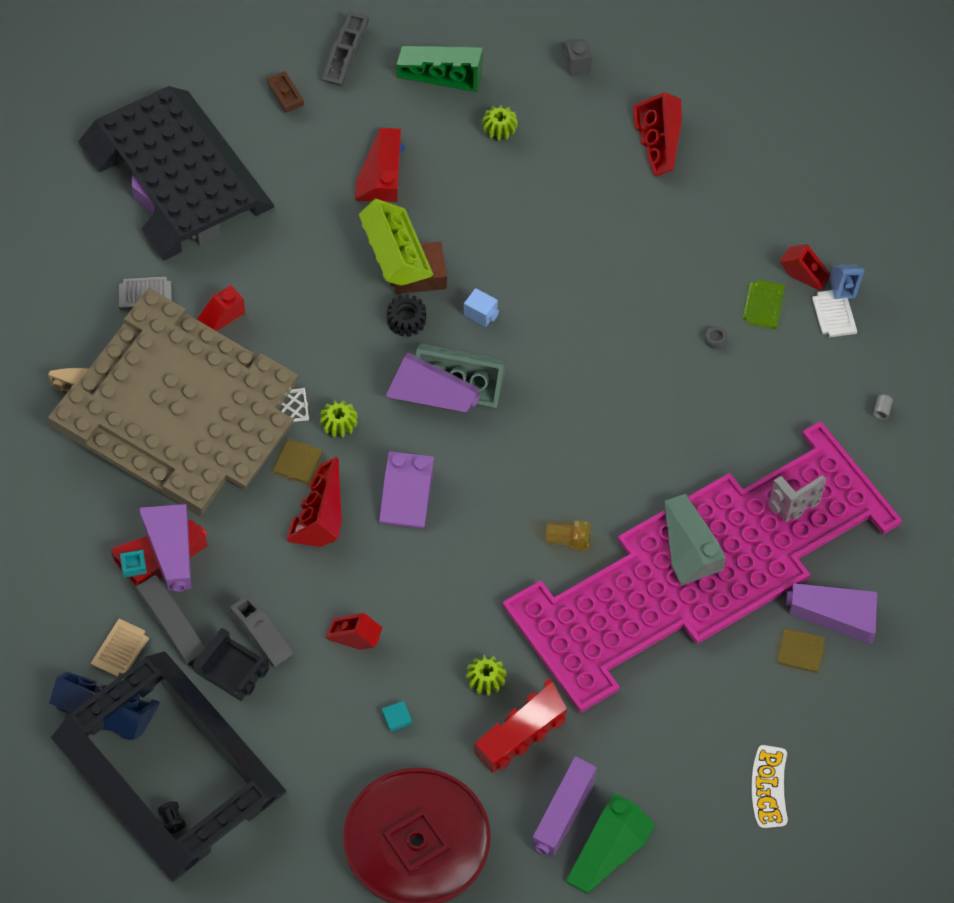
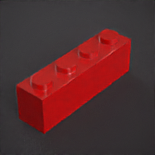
(522, 728)

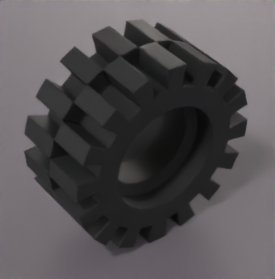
(406, 326)

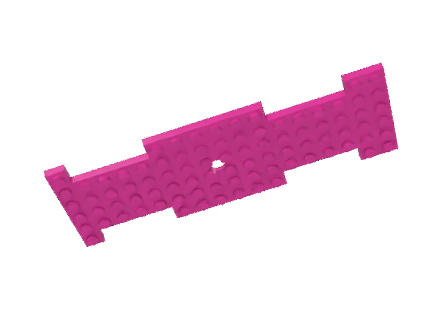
(641, 599)

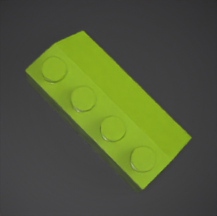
(394, 243)

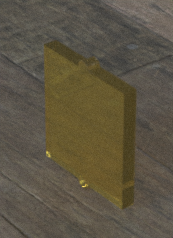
(297, 461)
(801, 650)

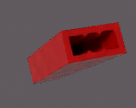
(197, 542)

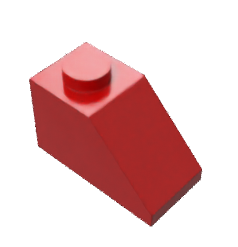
(805, 266)
(222, 308)
(355, 631)

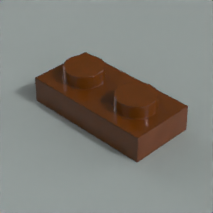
(285, 91)

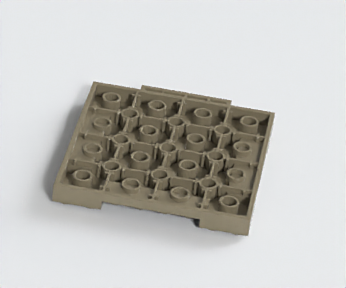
(178, 404)

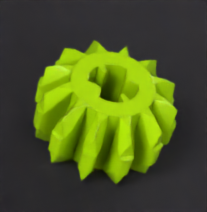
(499, 122)
(338, 418)
(486, 683)

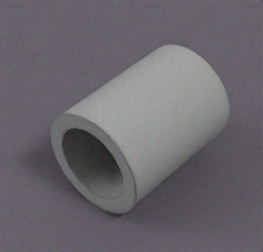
(883, 407)

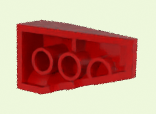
(659, 126)
(381, 168)

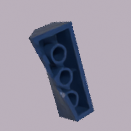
(129, 721)

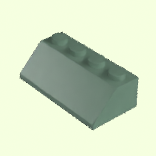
(473, 368)

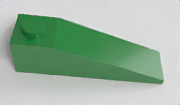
(616, 836)

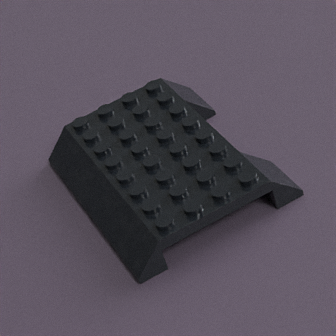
(177, 163)

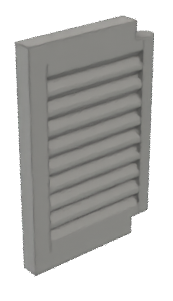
(133, 288)

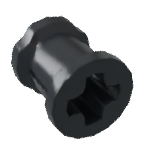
(171, 817)

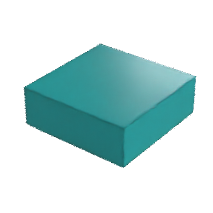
(133, 563)
(397, 716)

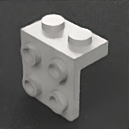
(792, 504)

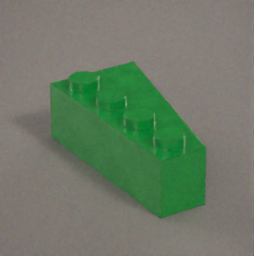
(442, 66)

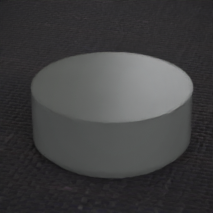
(715, 337)

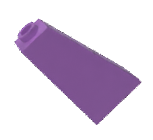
(429, 385)
(169, 538)
(836, 609)
(564, 807)

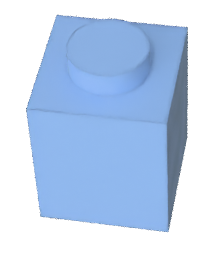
(481, 307)

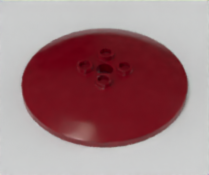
(408, 806)

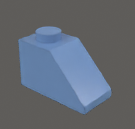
(845, 280)

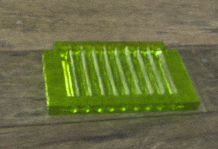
(763, 304)

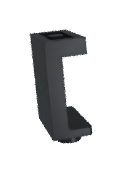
(231, 665)

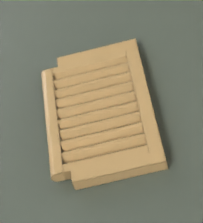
(120, 649)

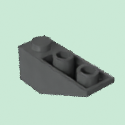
(260, 630)

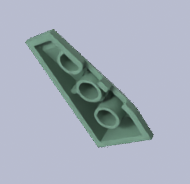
(691, 542)

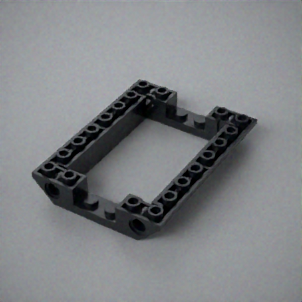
(171, 855)

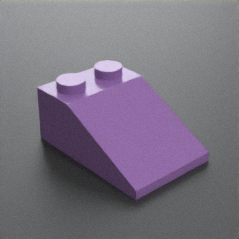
(406, 490)

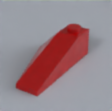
(321, 511)

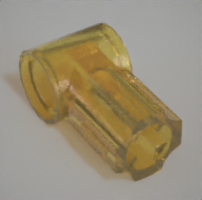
(575, 534)

